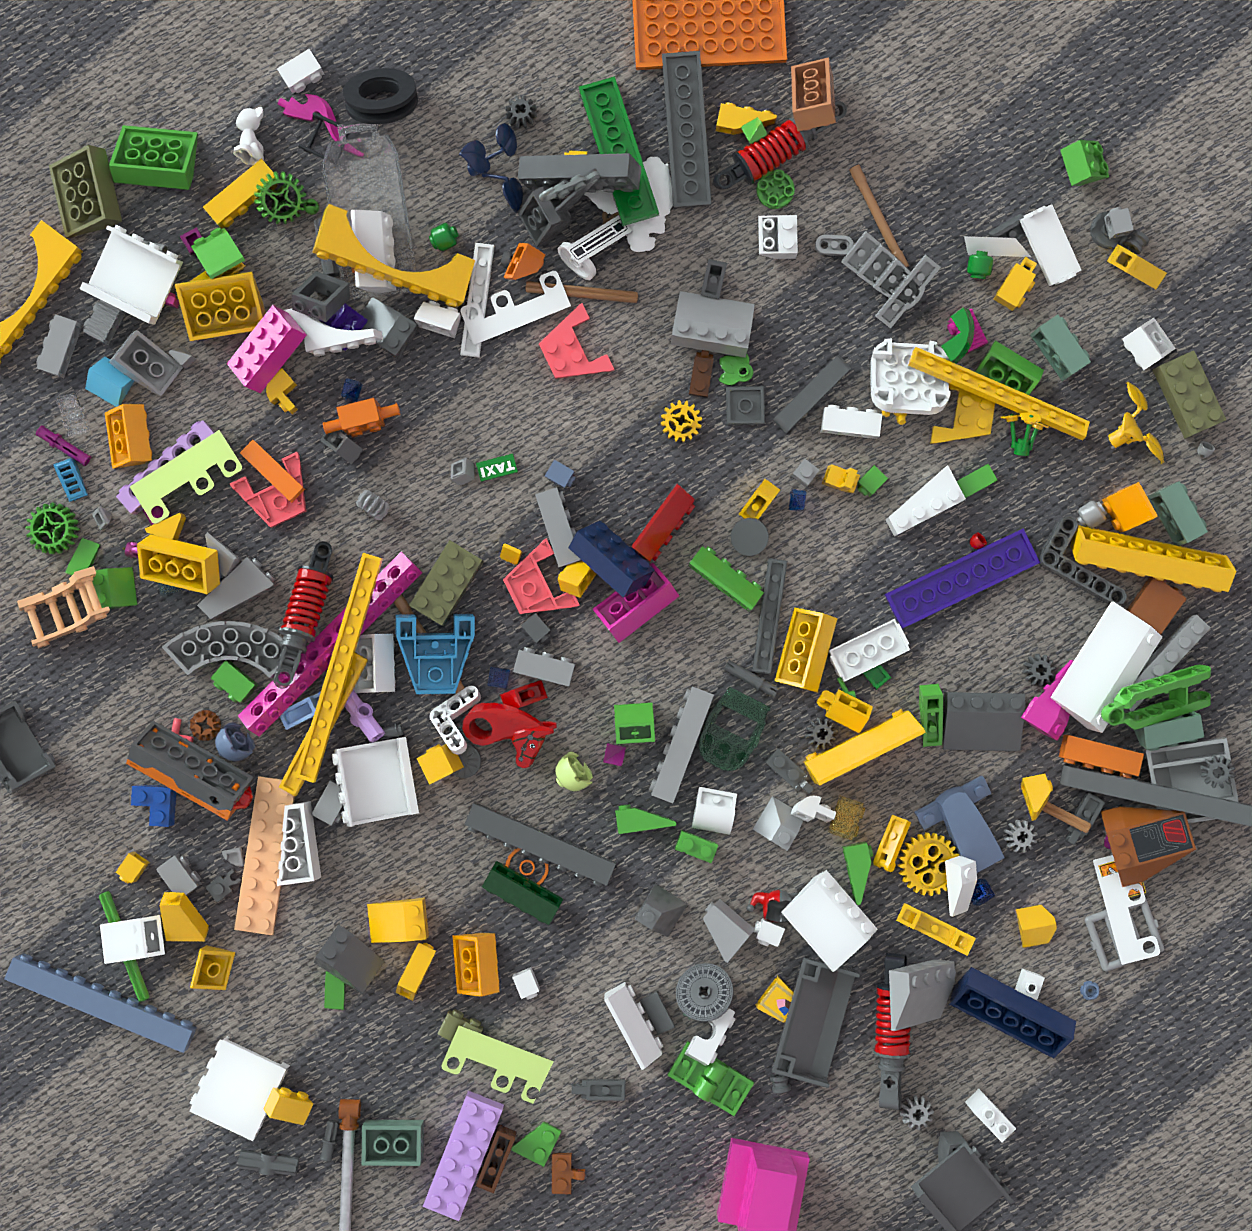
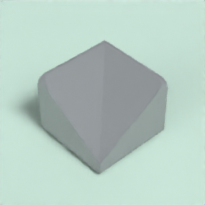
(182, 356)
(462, 471)

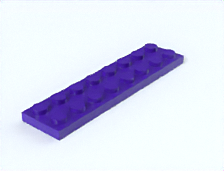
(962, 578)

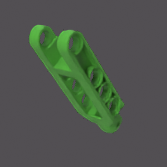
(1179, 701)

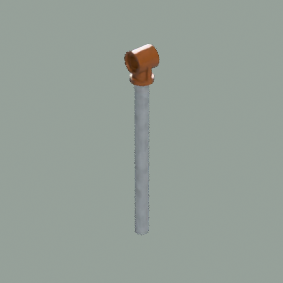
(349, 1113)

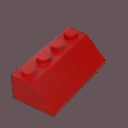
(663, 523)

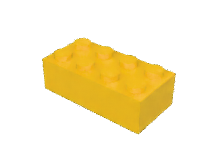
(178, 564)

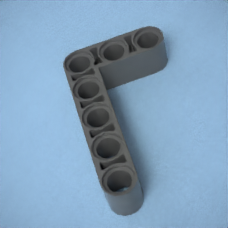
(1073, 568)

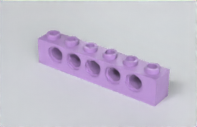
(185, 441)

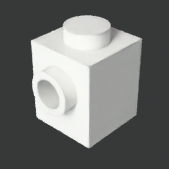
(768, 932)
(1029, 983)

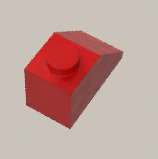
(524, 695)

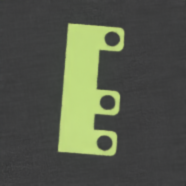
(184, 468)
(504, 1057)

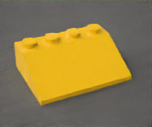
(220, 305)

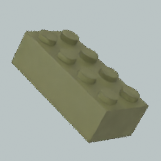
(1189, 394)
(446, 583)

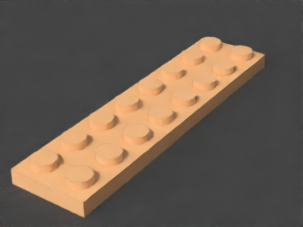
(261, 870)

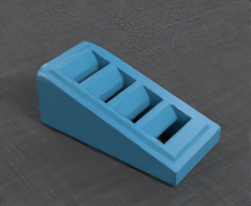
(77, 477)

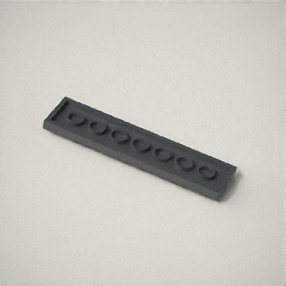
(686, 129)

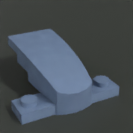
(964, 822)

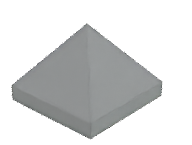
(102, 517)

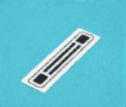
(598, 240)

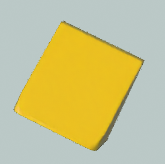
(510, 554)

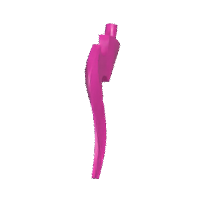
(305, 111)

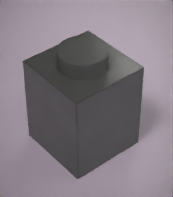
(536, 629)

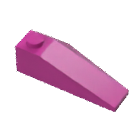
(1045, 713)

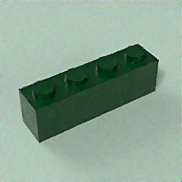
(522, 893)

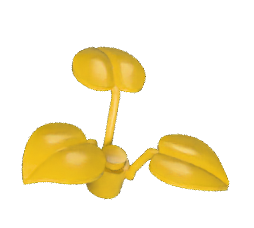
(1130, 428)

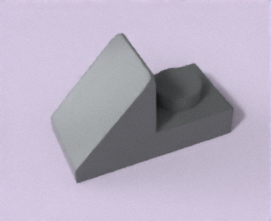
(713, 279)

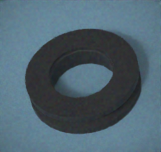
(384, 110)

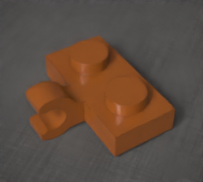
(563, 1173)

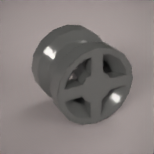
(1136, 242)
(780, 1083)

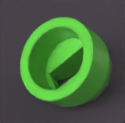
(311, 209)

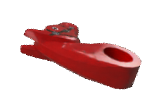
(508, 723)

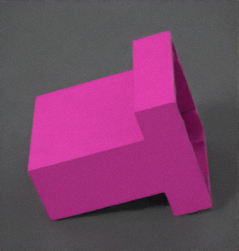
(762, 1187)

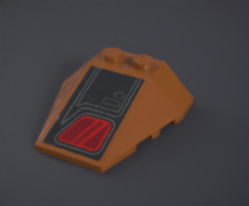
(1146, 840)

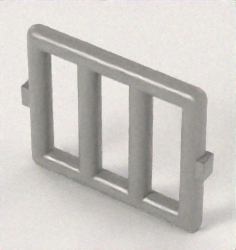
(1096, 943)

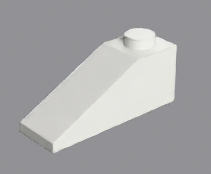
(961, 883)

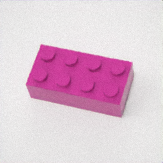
(266, 349)

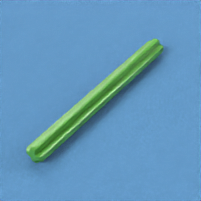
(131, 965)

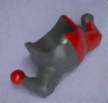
(773, 904)

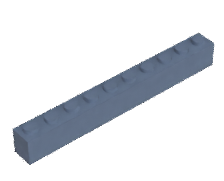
(100, 1002)

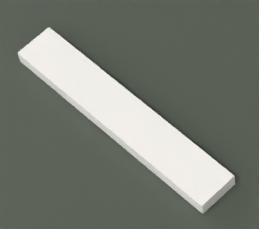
(478, 293)

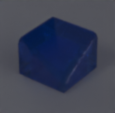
(351, 390)
(797, 500)
(498, 677)
(982, 892)

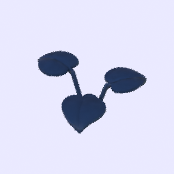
(478, 164)

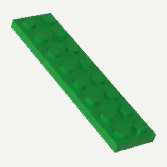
(615, 136)

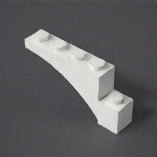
(324, 338)

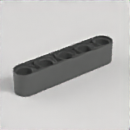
(812, 394)

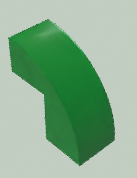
(960, 344)

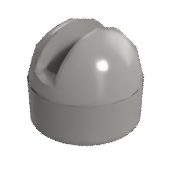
(1205, 449)

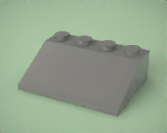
(712, 324)
(920, 992)

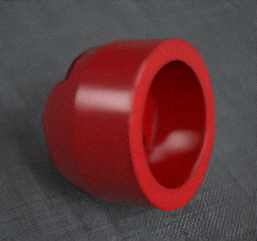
(978, 541)

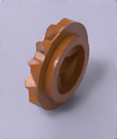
(212, 720)

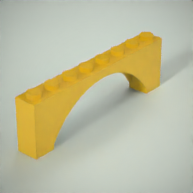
(340, 244)
(55, 259)

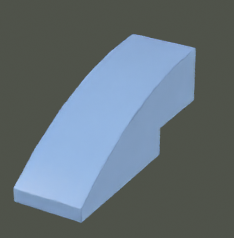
(300, 712)

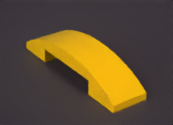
(935, 929)

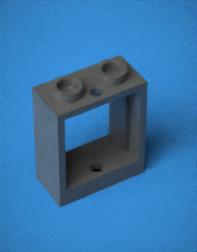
(318, 282)

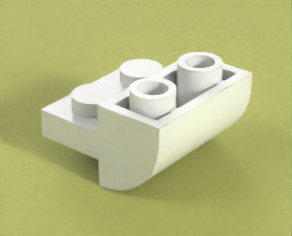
(714, 810)

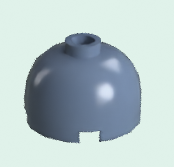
(233, 744)

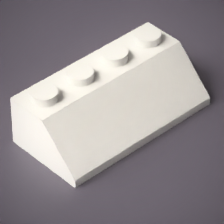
(375, 235)
(633, 1024)

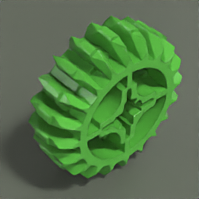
(284, 191)
(58, 542)

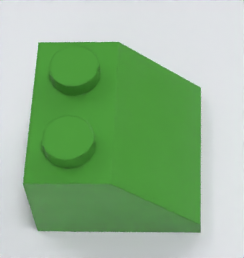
(115, 587)

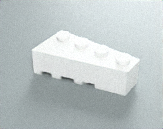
(927, 502)
(299, 846)

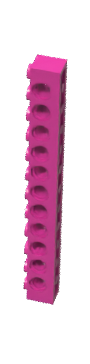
(274, 701)

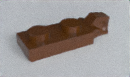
(701, 374)

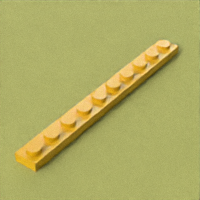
(998, 392)

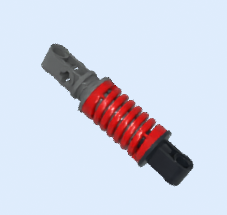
(770, 151)
(303, 612)
(891, 1045)

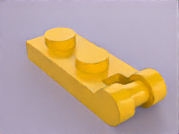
(891, 843)

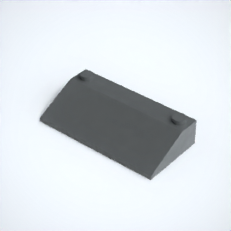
(814, 1022)

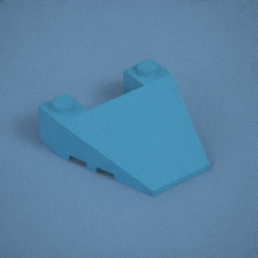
(435, 659)

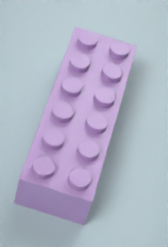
(463, 1155)

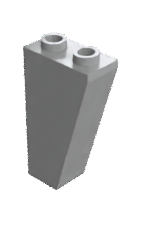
(239, 587)

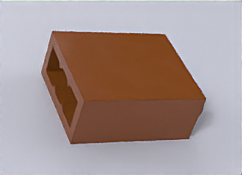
(1157, 603)

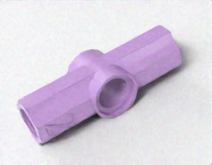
(362, 717)

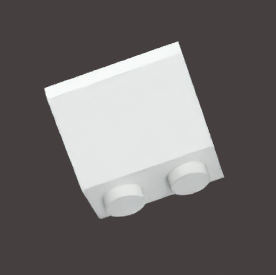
(438, 319)
(1148, 344)

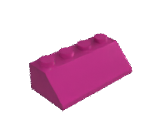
(629, 613)

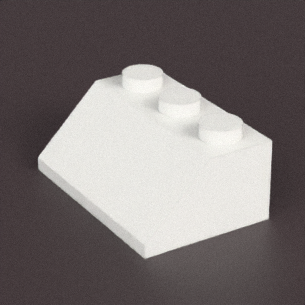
(379, 670)

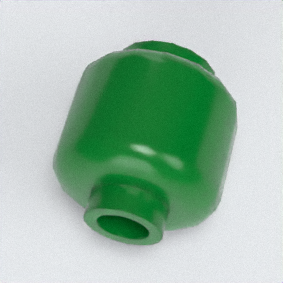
(443, 237)
(980, 265)

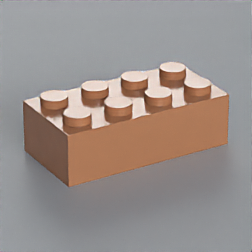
(813, 94)

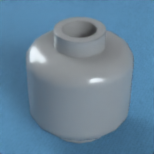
(1092, 514)

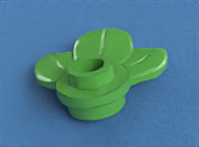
(733, 368)

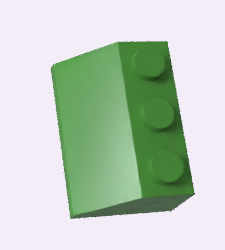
(1009, 368)

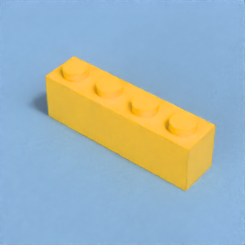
(238, 195)

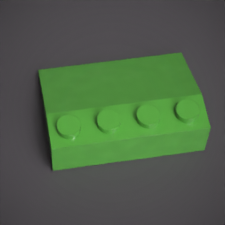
(154, 157)

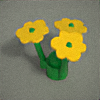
(1024, 445)

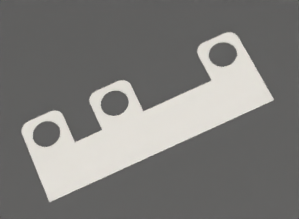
(513, 316)
(1117, 905)

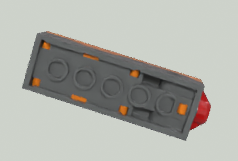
(190, 770)

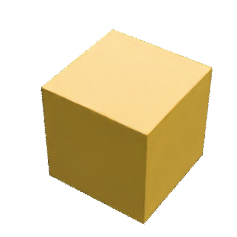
(439, 763)

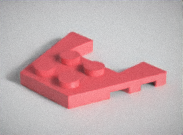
(565, 352)
(270, 502)
(529, 587)

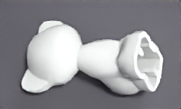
(250, 148)

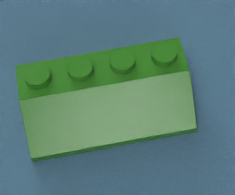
(725, 578)

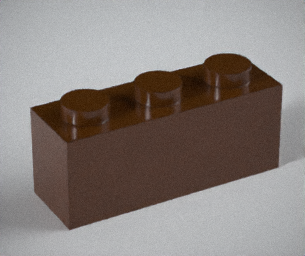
(496, 1159)

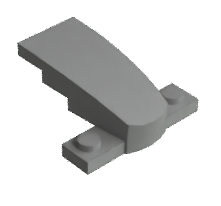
(889, 276)

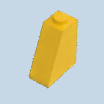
(181, 919)
(415, 971)

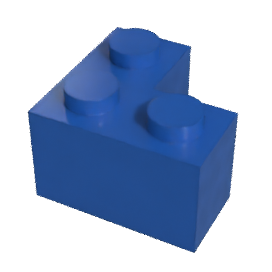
(161, 802)

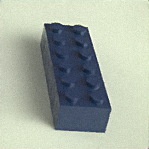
(1013, 1012)

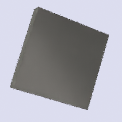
(745, 405)

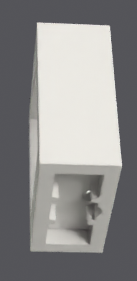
(990, 1115)

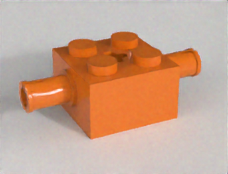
(360, 417)

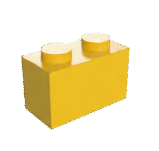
(288, 1105)

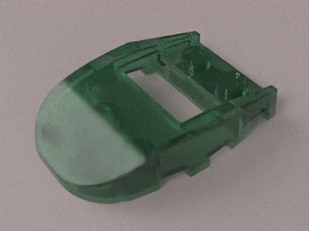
(723, 747)

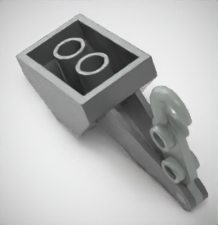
(545, 212)

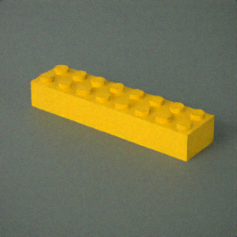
(1152, 559)

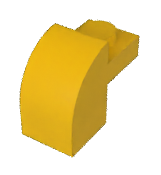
(278, 389)
(841, 478)

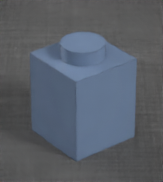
(560, 475)

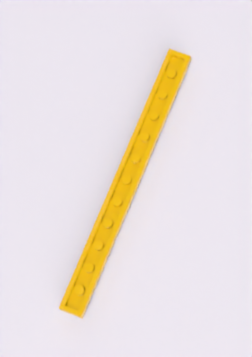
(339, 667)

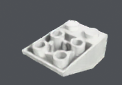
(132, 939)

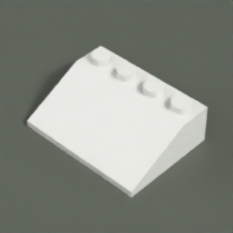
(829, 920)

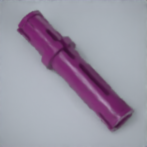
(57, 441)

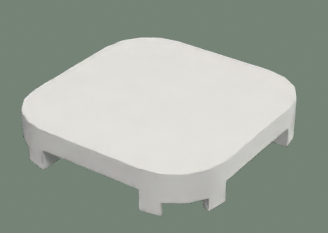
(902, 387)

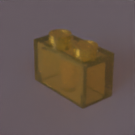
(846, 818)

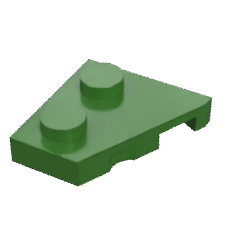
(538, 1143)

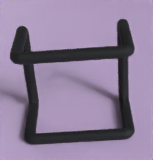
(321, 118)

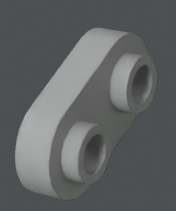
(833, 243)

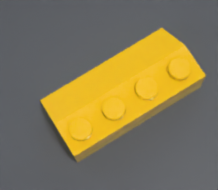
(806, 649)

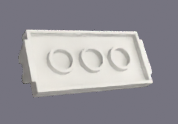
(1050, 245)
(869, 650)

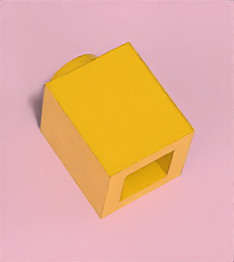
(132, 867)

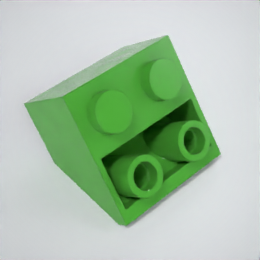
(1084, 162)
(634, 723)

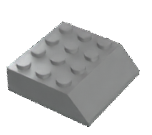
(1181, 769)

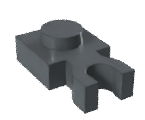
(222, 886)

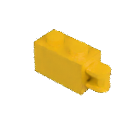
(1016, 284)
(845, 709)

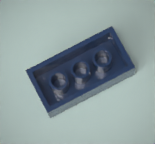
(611, 558)

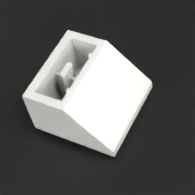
(778, 236)

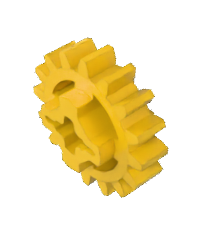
(693, 425)

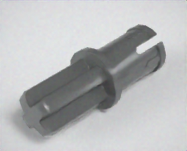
(329, 1140)

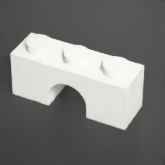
(704, 1050)

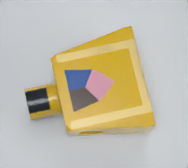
(776, 1000)

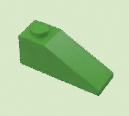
(931, 714)
(636, 820)
(858, 865)

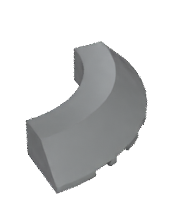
(223, 642)

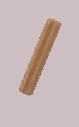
(1067, 817)

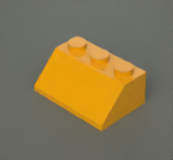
(128, 435)
(476, 964)

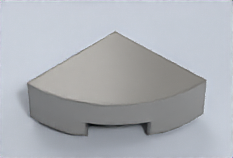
(234, 856)

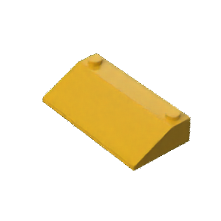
(863, 747)

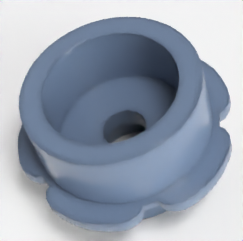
(1094, 990)

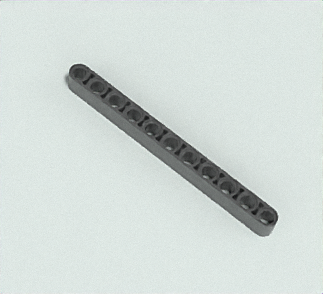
(1157, 795)

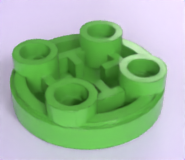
(775, 189)

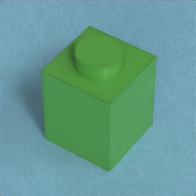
(871, 481)

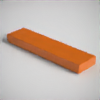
(272, 471)

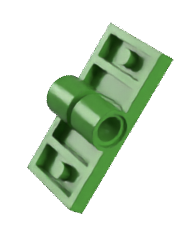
(712, 1082)

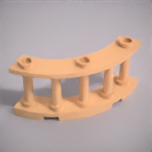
(79, 580)

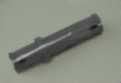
(752, 679)

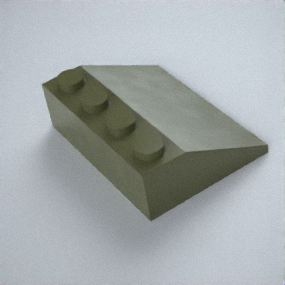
(85, 191)

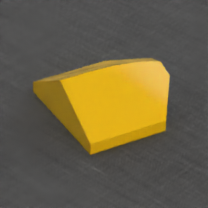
(1035, 925)

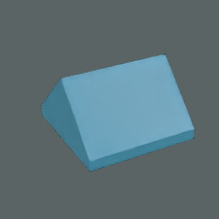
(108, 382)

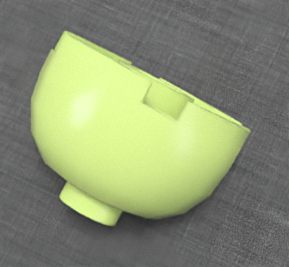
(572, 774)

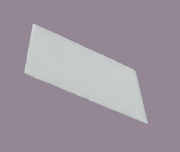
(995, 246)

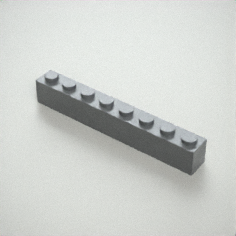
(542, 844)

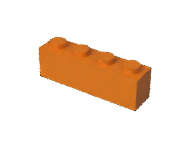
(1100, 755)

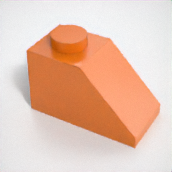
(524, 262)

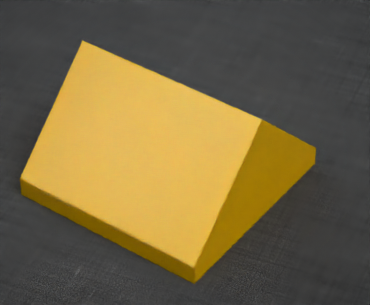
(212, 968)

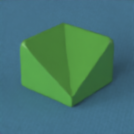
(754, 130)

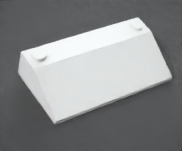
(1105, 665)

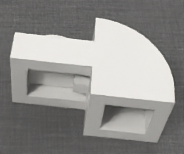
(809, 809)

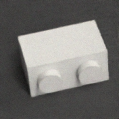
(301, 71)

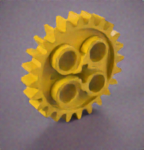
(920, 848)

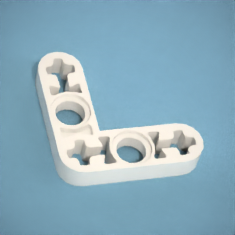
(448, 715)

